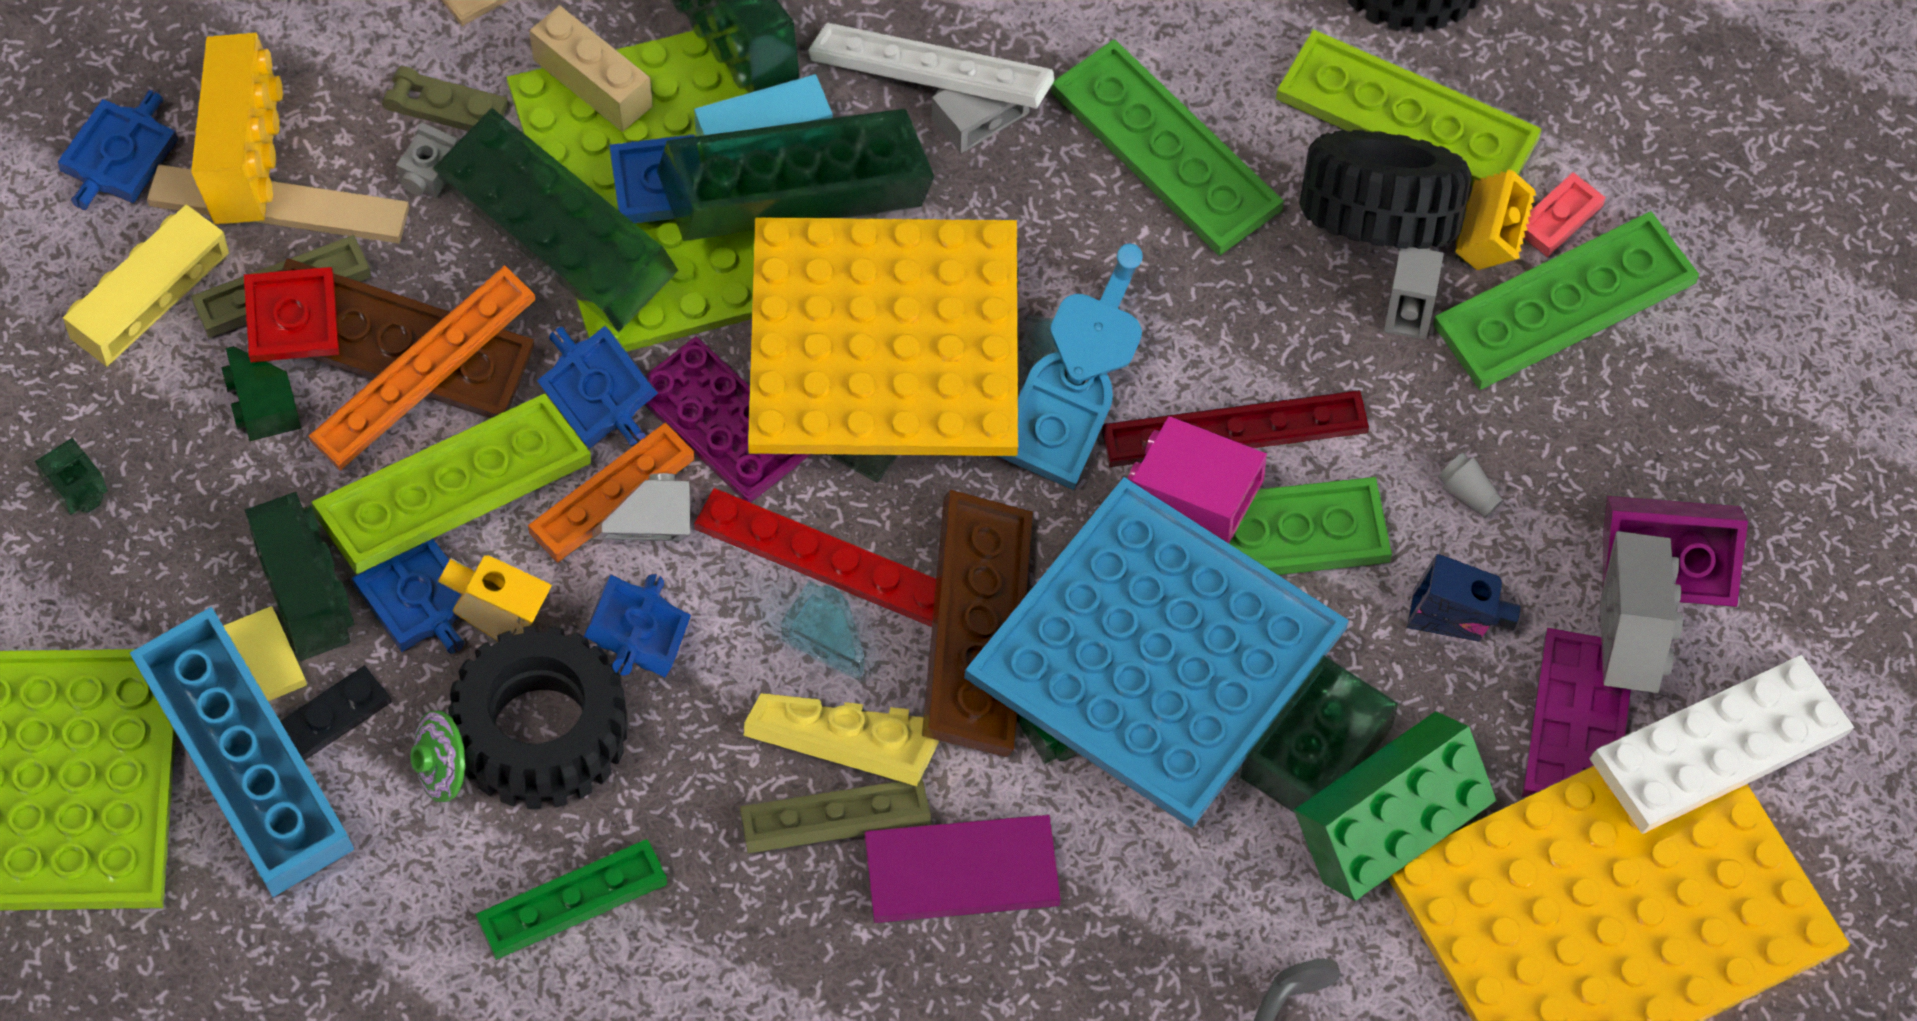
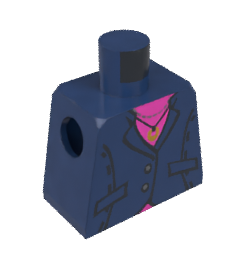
(1459, 601)

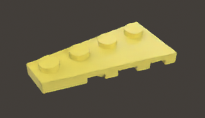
(846, 735)

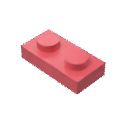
(1562, 214)

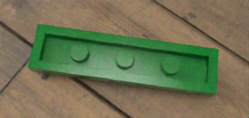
(571, 899)

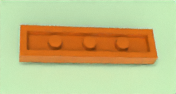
(575, 516)

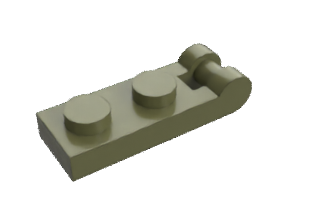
(440, 100)

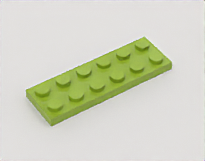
(1376, 95)
(450, 483)

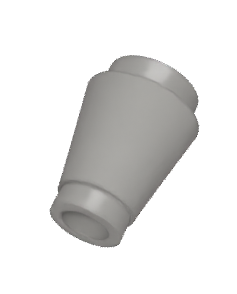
(1470, 485)

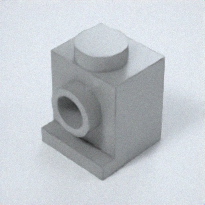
(421, 156)

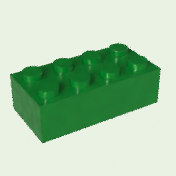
(1395, 805)

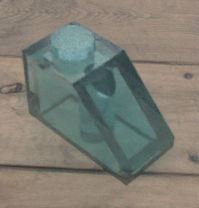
(825, 629)

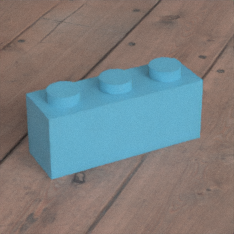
(773, 106)

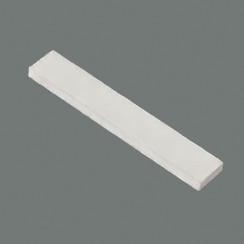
(932, 65)

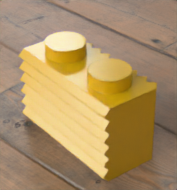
(1495, 220)

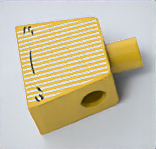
(495, 595)

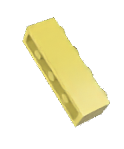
(145, 284)

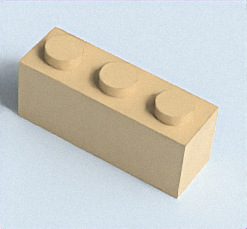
(591, 68)

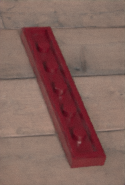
(1250, 425)

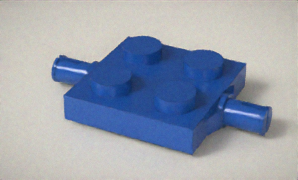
(117, 150)
(597, 386)
(410, 599)
(637, 625)

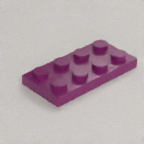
(1571, 710)

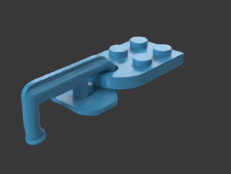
(1060, 413)

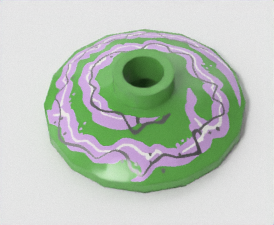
(438, 756)

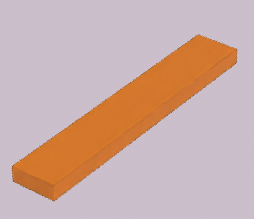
(421, 368)

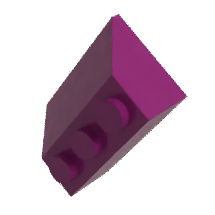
(1702, 535)

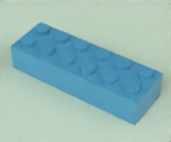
(242, 751)

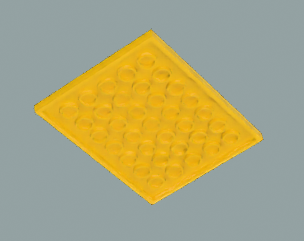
(1589, 920)

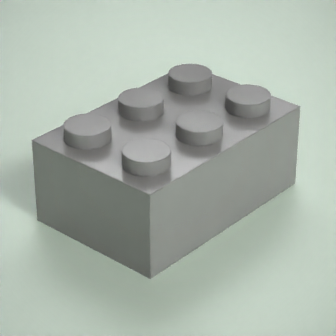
(1639, 612)

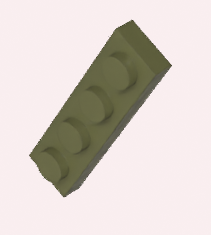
(224, 305)
(833, 815)

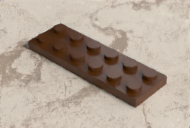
(382, 325)
(976, 590)

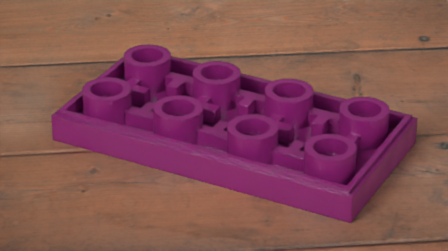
(711, 414)
(962, 868)

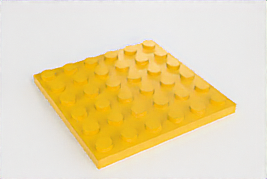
(884, 337)

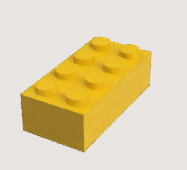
(236, 128)

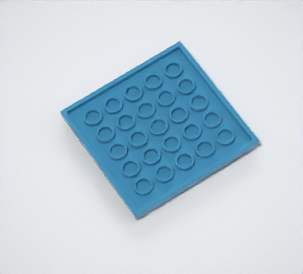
(1156, 651)

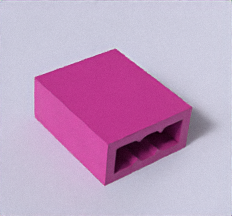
(1201, 475)

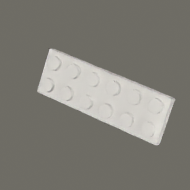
(1721, 743)

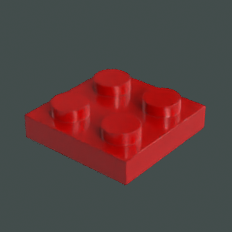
(291, 314)

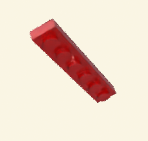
(818, 555)

